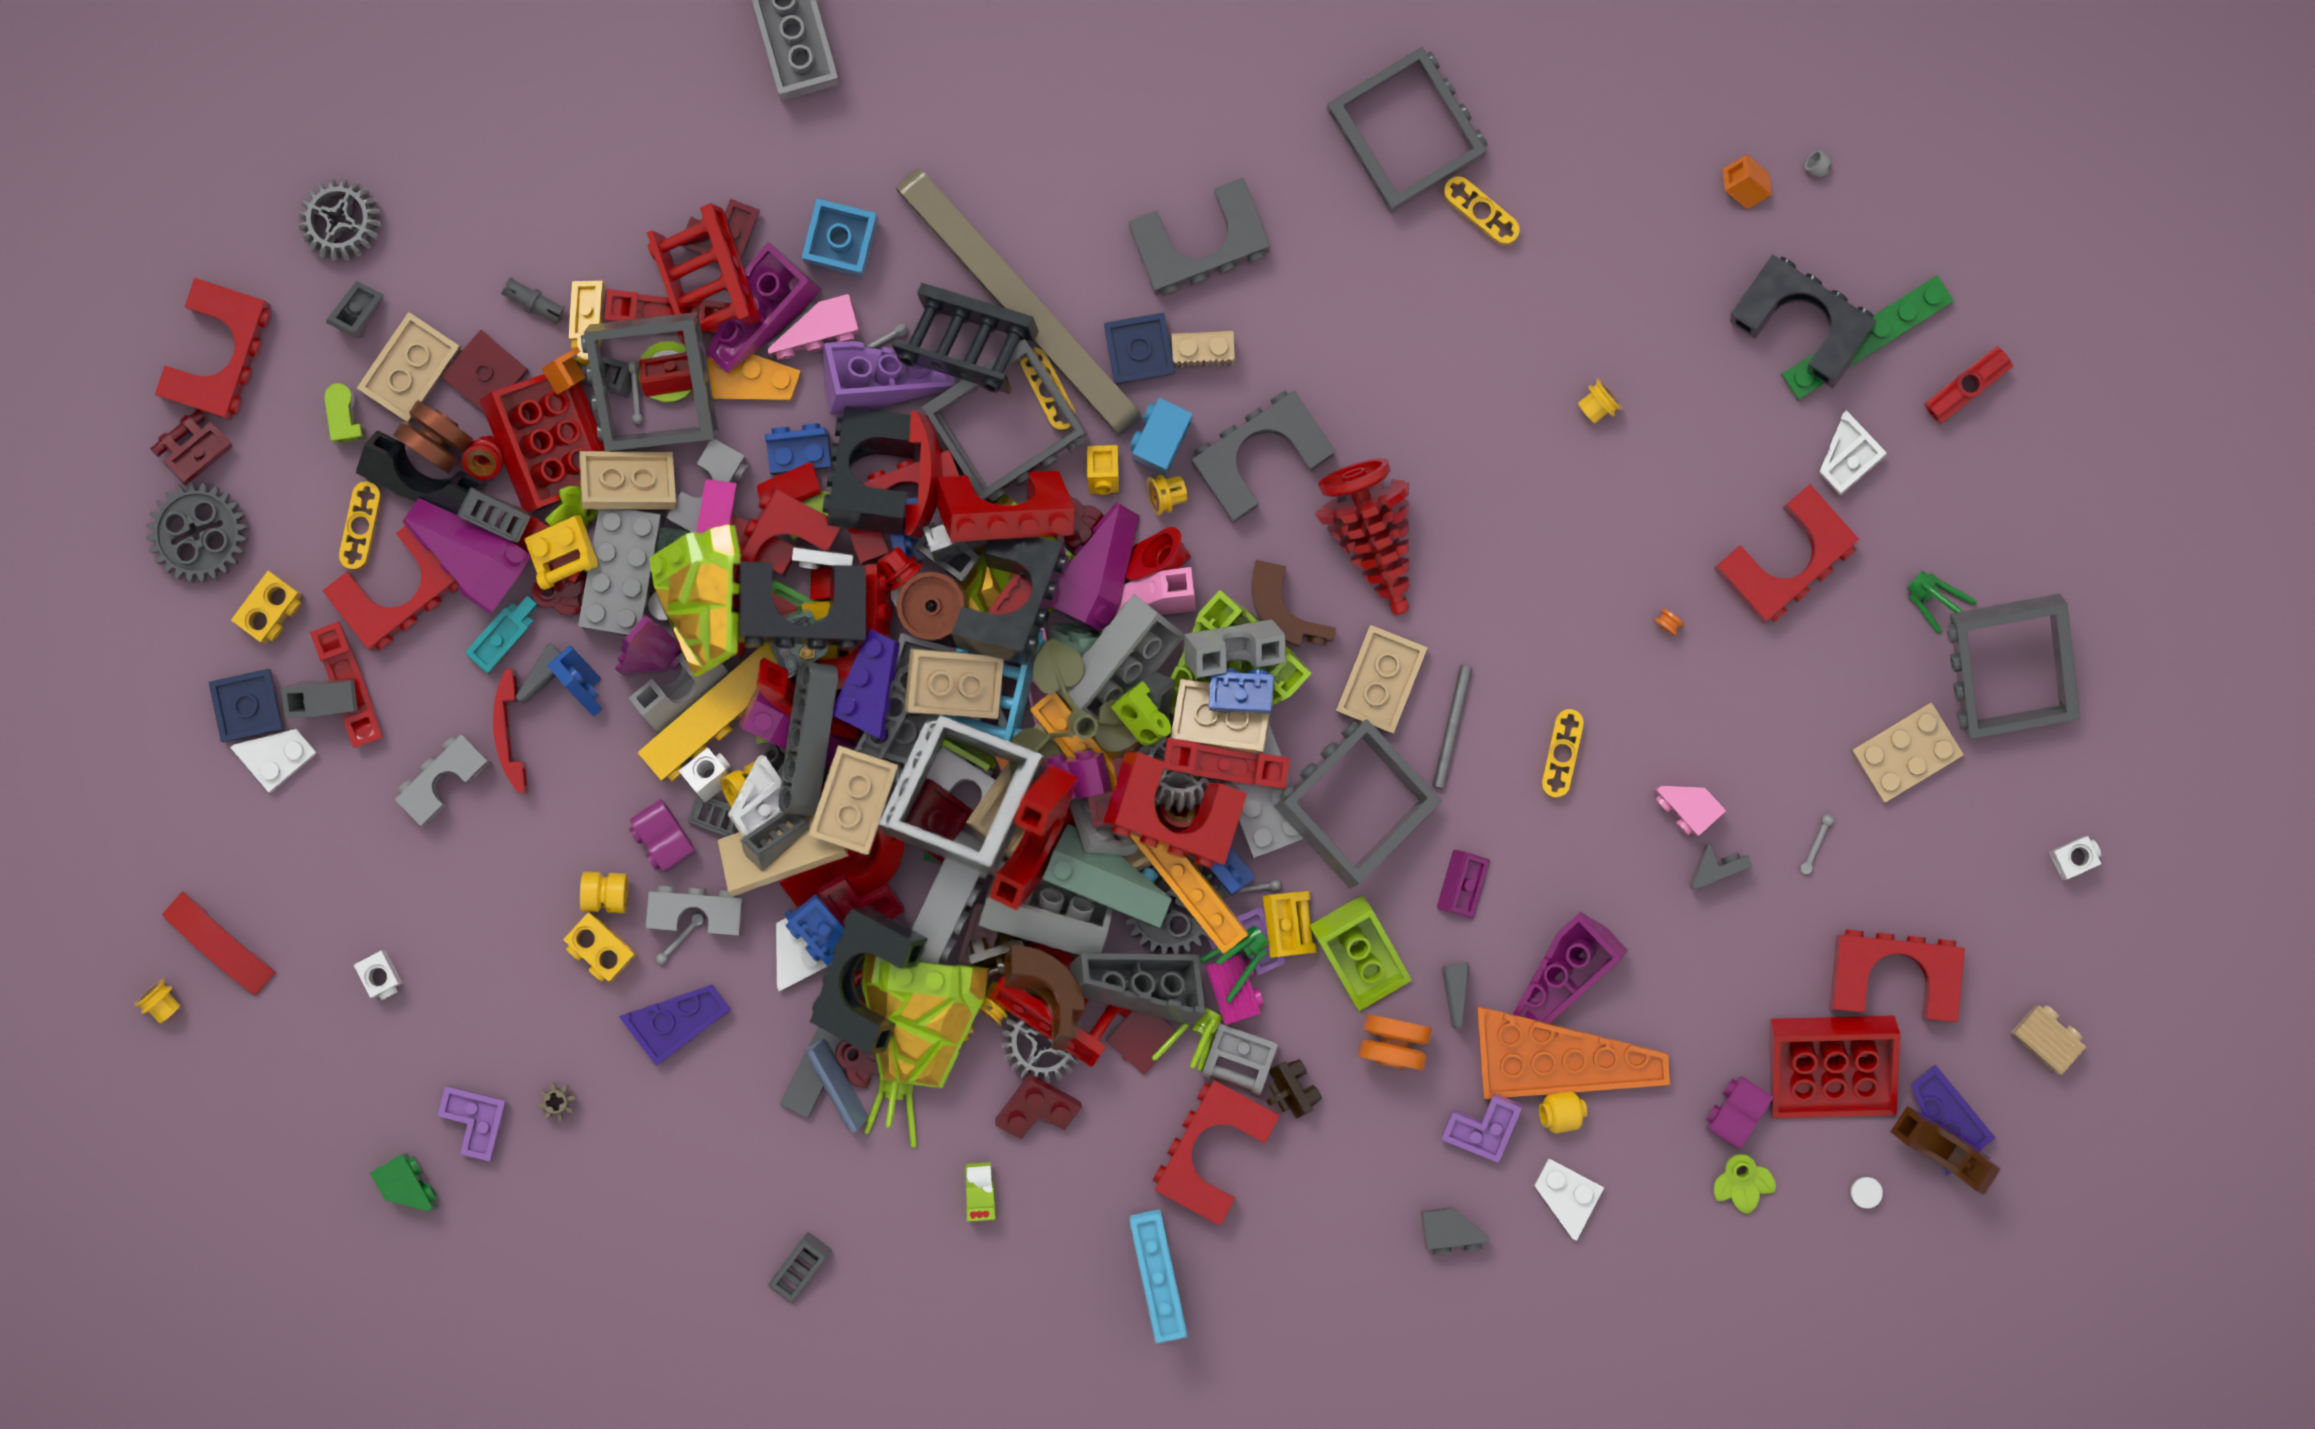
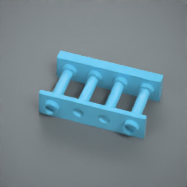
(1016, 704)
(1158, 1276)

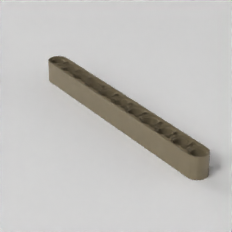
(1014, 295)

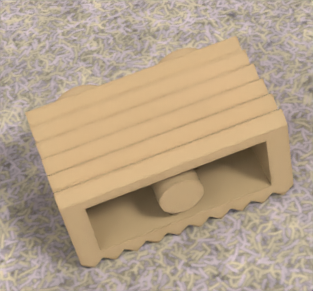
(1203, 349)
(2048, 1038)

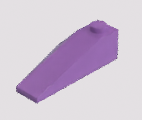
(874, 377)

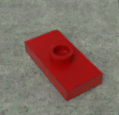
(1013, 596)

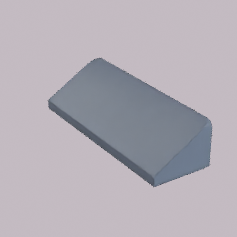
(836, 1085)

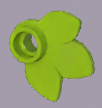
(571, 507)
(1746, 1187)

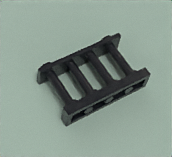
(964, 310)

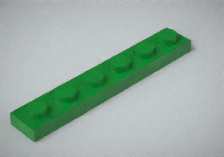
(1890, 324)

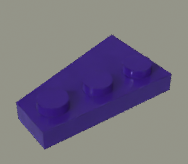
(867, 688)
(674, 1022)
(1946, 1106)

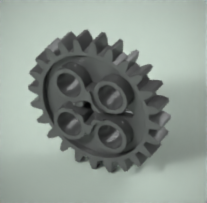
(188, 507)
(1165, 935)

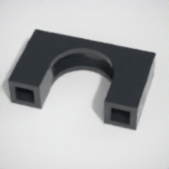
(1782, 284)
(851, 502)
(762, 623)
(1015, 634)
(838, 1005)

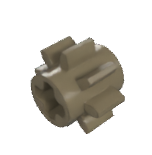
(553, 1109)

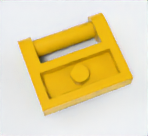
(556, 543)
(1283, 930)

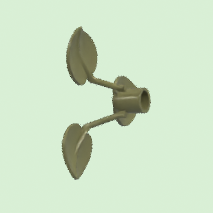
(1062, 667)

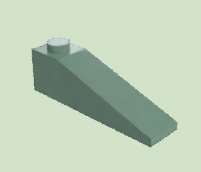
(1105, 880)

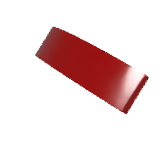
(631, 305)
(921, 514)
(341, 664)
(779, 691)
(507, 692)
(1226, 764)
(218, 944)

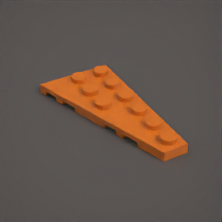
(1542, 1059)

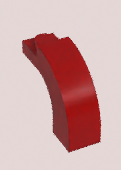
(871, 870)

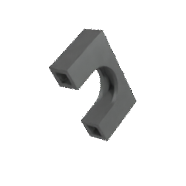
(1170, 269)
(1284, 418)

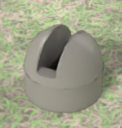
(1818, 163)

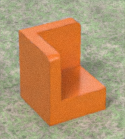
(1747, 182)
(564, 371)

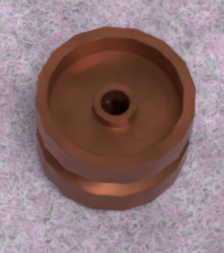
(433, 436)
(917, 595)

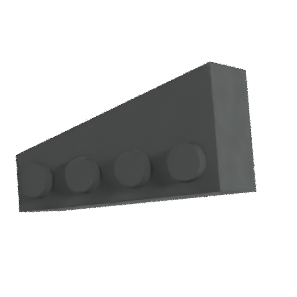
(1145, 983)

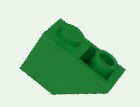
(402, 1184)

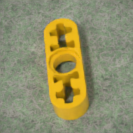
(1459, 201)
(1031, 372)
(347, 546)
(1560, 729)

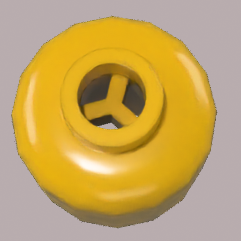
(1562, 1112)

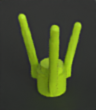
(1205, 1027)
(893, 1092)

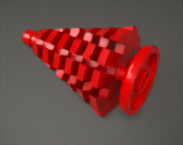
(1371, 524)

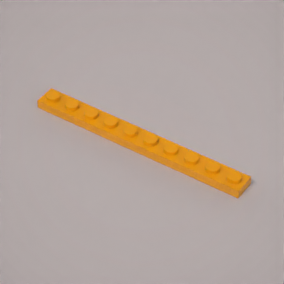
(1178, 872)

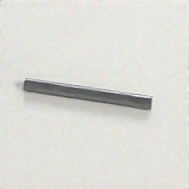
(1452, 727)

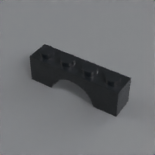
(387, 464)

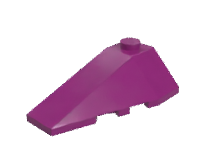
(780, 296)
(474, 556)
(1097, 573)
(648, 650)
(773, 726)
(1572, 964)

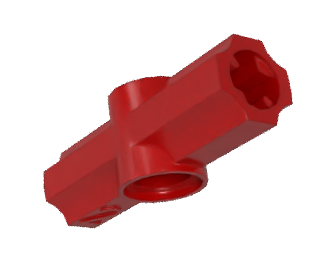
(1954, 397)

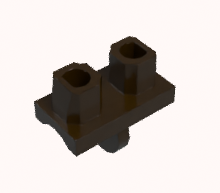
(994, 957)
(1288, 1091)

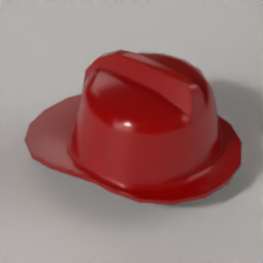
(1157, 553)

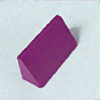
(1463, 884)

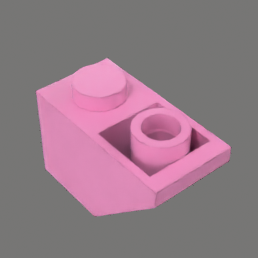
(1692, 806)

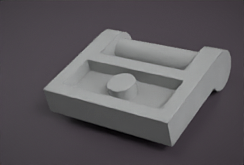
(1098, 839)
(1243, 1049)

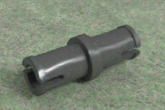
(533, 300)

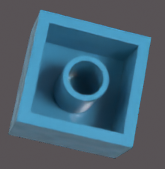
(840, 238)
(1161, 436)

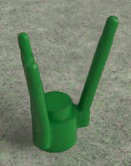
(1925, 587)
(1251, 944)

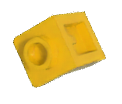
(1102, 469)

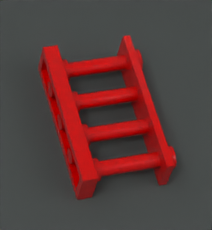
(723, 252)
(1038, 1015)

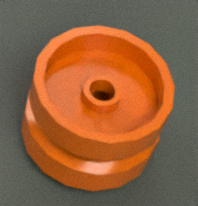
(1394, 1044)

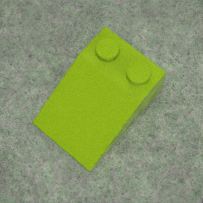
(1360, 952)

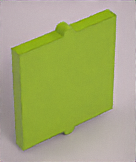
(970, 753)

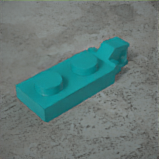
(502, 634)

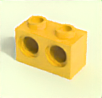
(261, 603)
(604, 941)

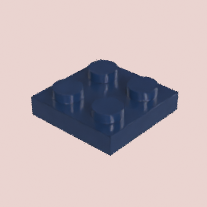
(1139, 348)
(246, 705)

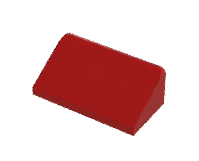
(665, 374)
(799, 483)

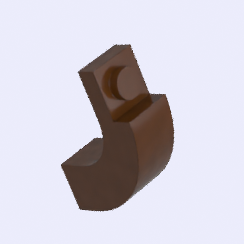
(1269, 605)
(1051, 981)
(1946, 1148)

